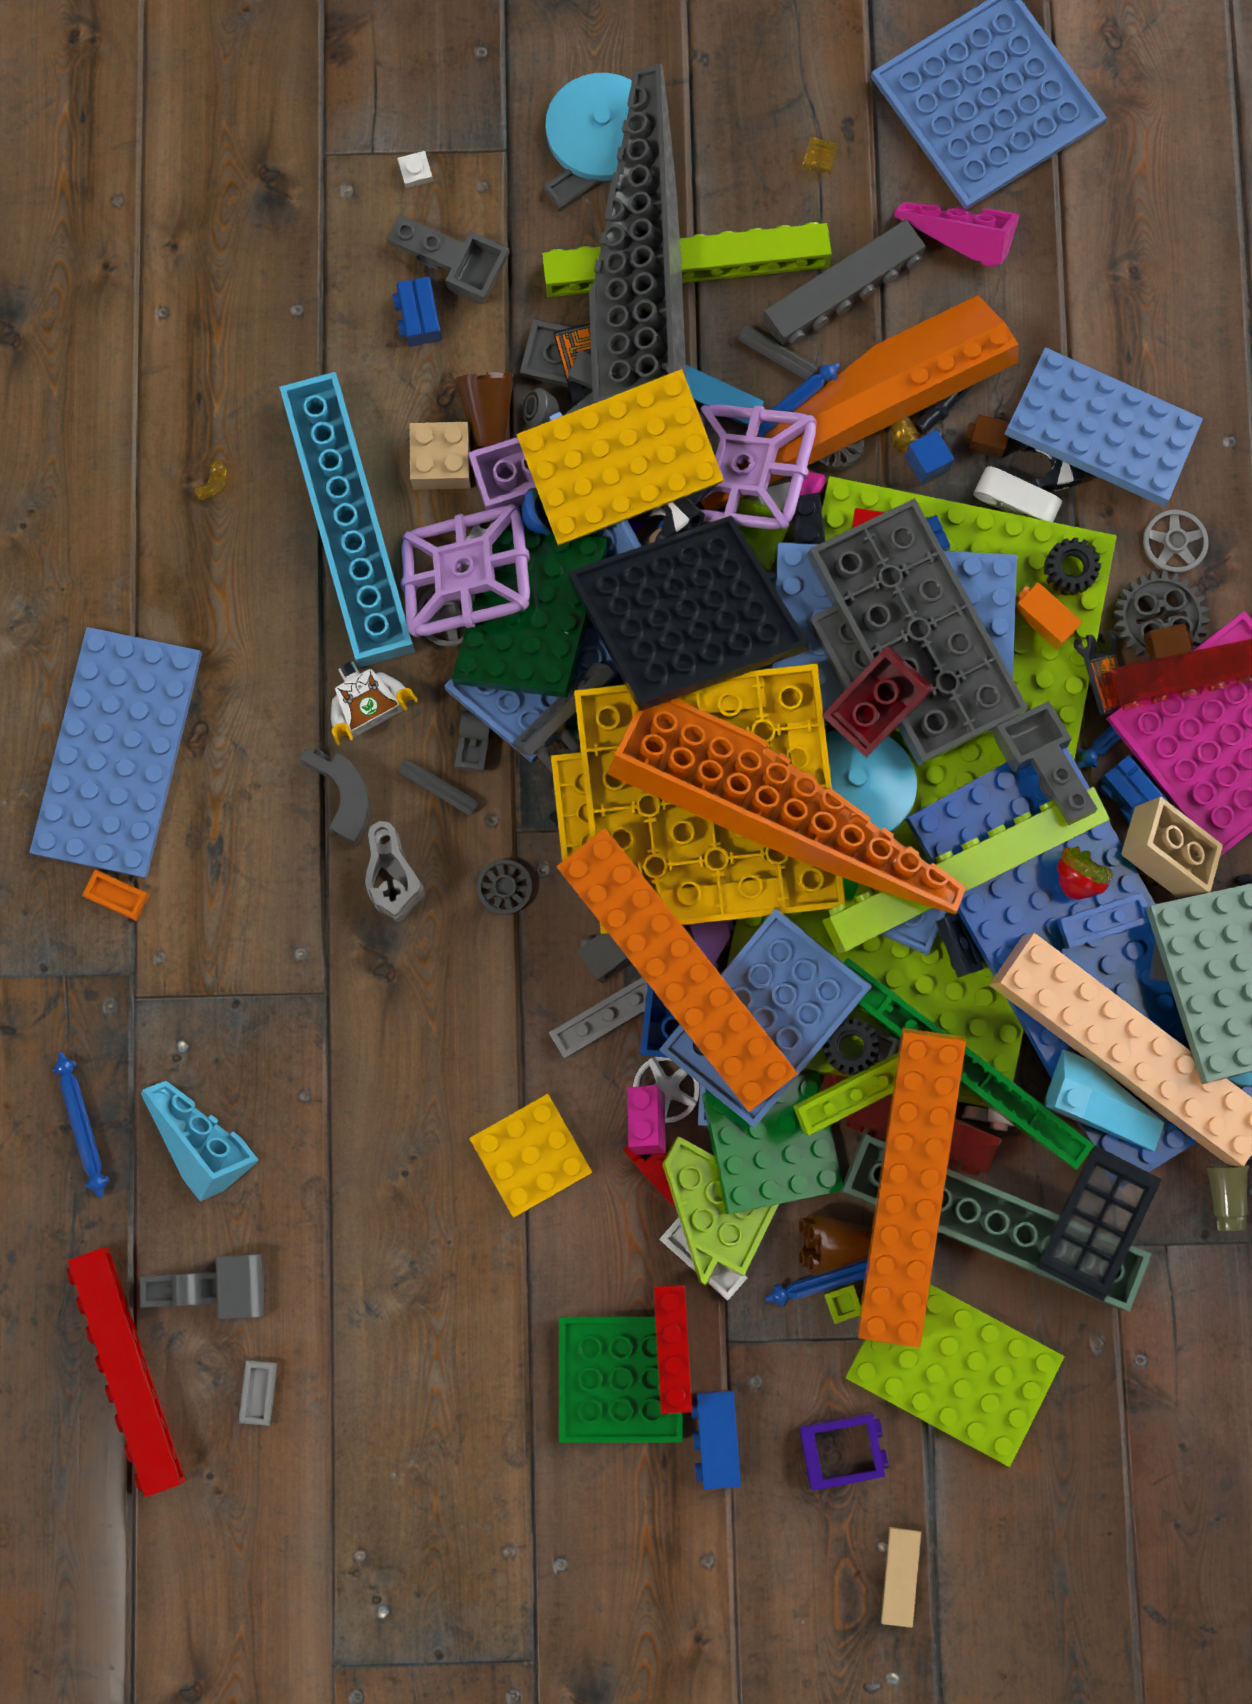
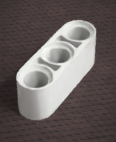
(1016, 495)

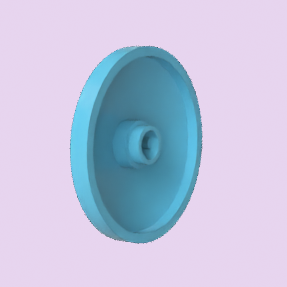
(587, 124)
(877, 785)

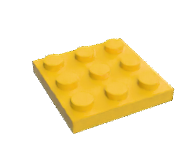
(530, 1155)

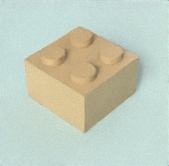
(440, 455)

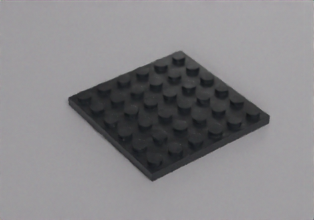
(687, 612)

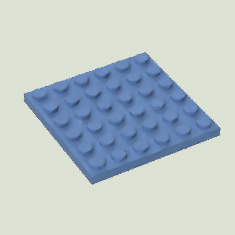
(988, 98)

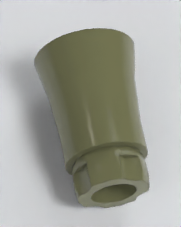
(1229, 1196)

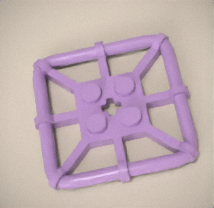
(761, 460)
(477, 579)

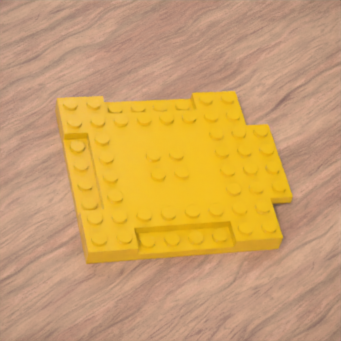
(688, 860)

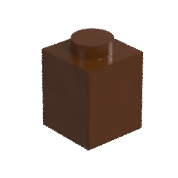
(987, 436)
(1168, 641)

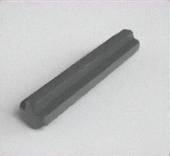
(776, 352)
(438, 787)

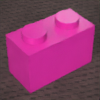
(646, 1120)

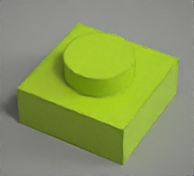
(843, 1304)

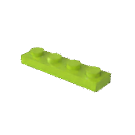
(847, 1096)

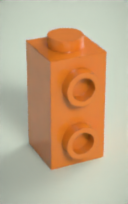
(1046, 615)

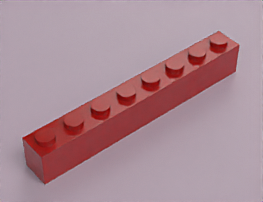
(126, 1372)

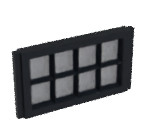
(1098, 1223)

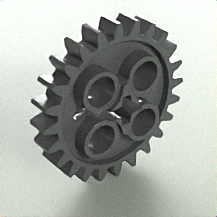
(1154, 594)

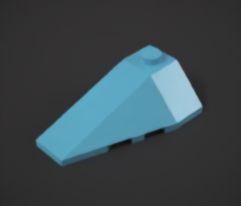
(1095, 1099)
(200, 1148)

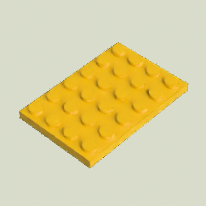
(620, 457)

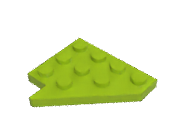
(707, 1228)

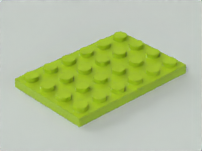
(965, 1378)

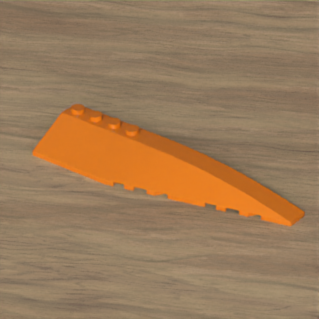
(899, 380)
(762, 796)

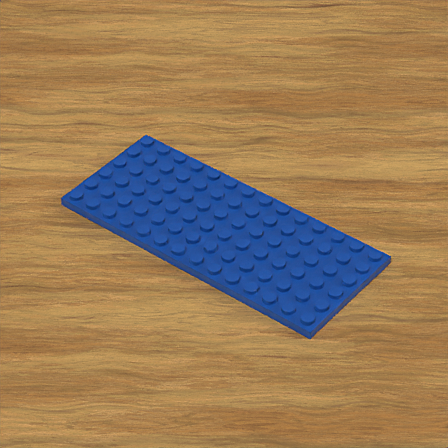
(1031, 901)

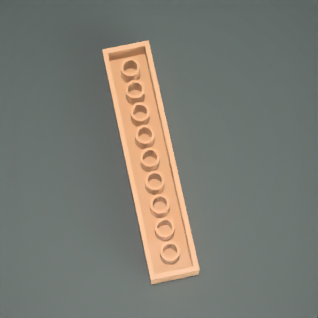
(1126, 1047)

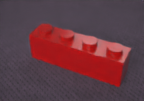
(672, 1349)

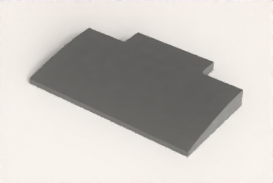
(901, 593)

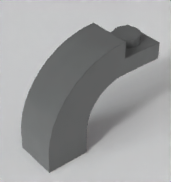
(355, 805)

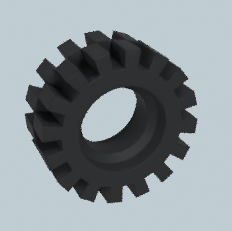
(1084, 554)
(862, 1062)

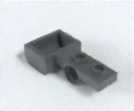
(471, 264)
(1039, 740)
(472, 743)
(234, 1287)

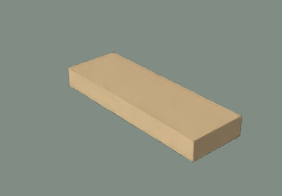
(900, 1577)

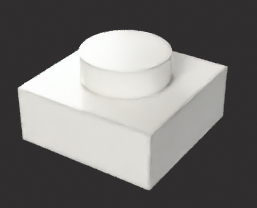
(415, 169)

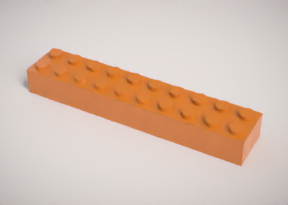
(677, 970)
(911, 1187)

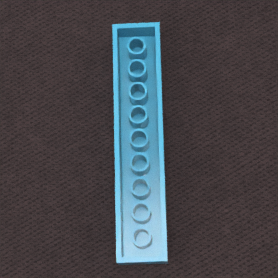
(347, 520)

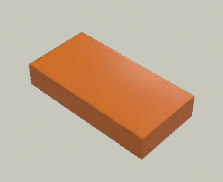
(115, 895)

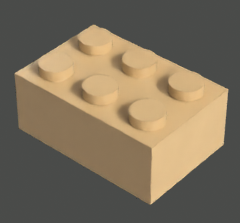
(1172, 849)

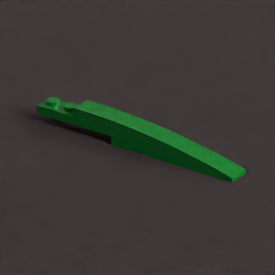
(980, 1077)

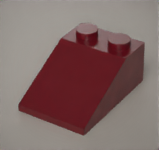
(877, 701)

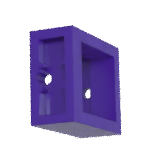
(811, 1457)

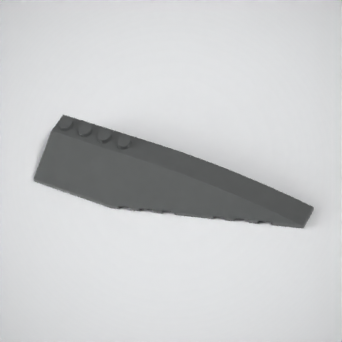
(639, 271)

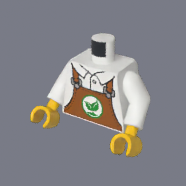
(365, 701)

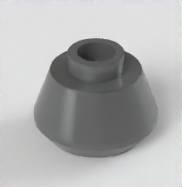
(539, 407)

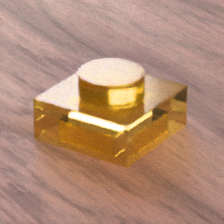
(820, 155)

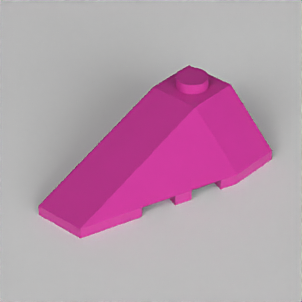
(975, 235)

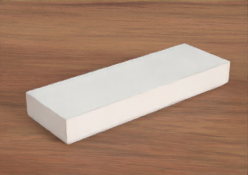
(721, 1279)

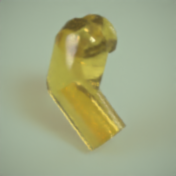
(216, 481)

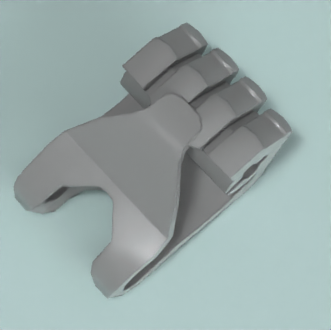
(392, 859)

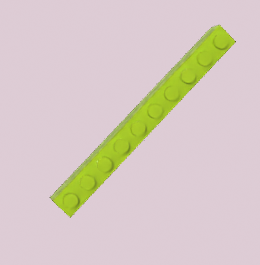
(707, 257)
(970, 867)

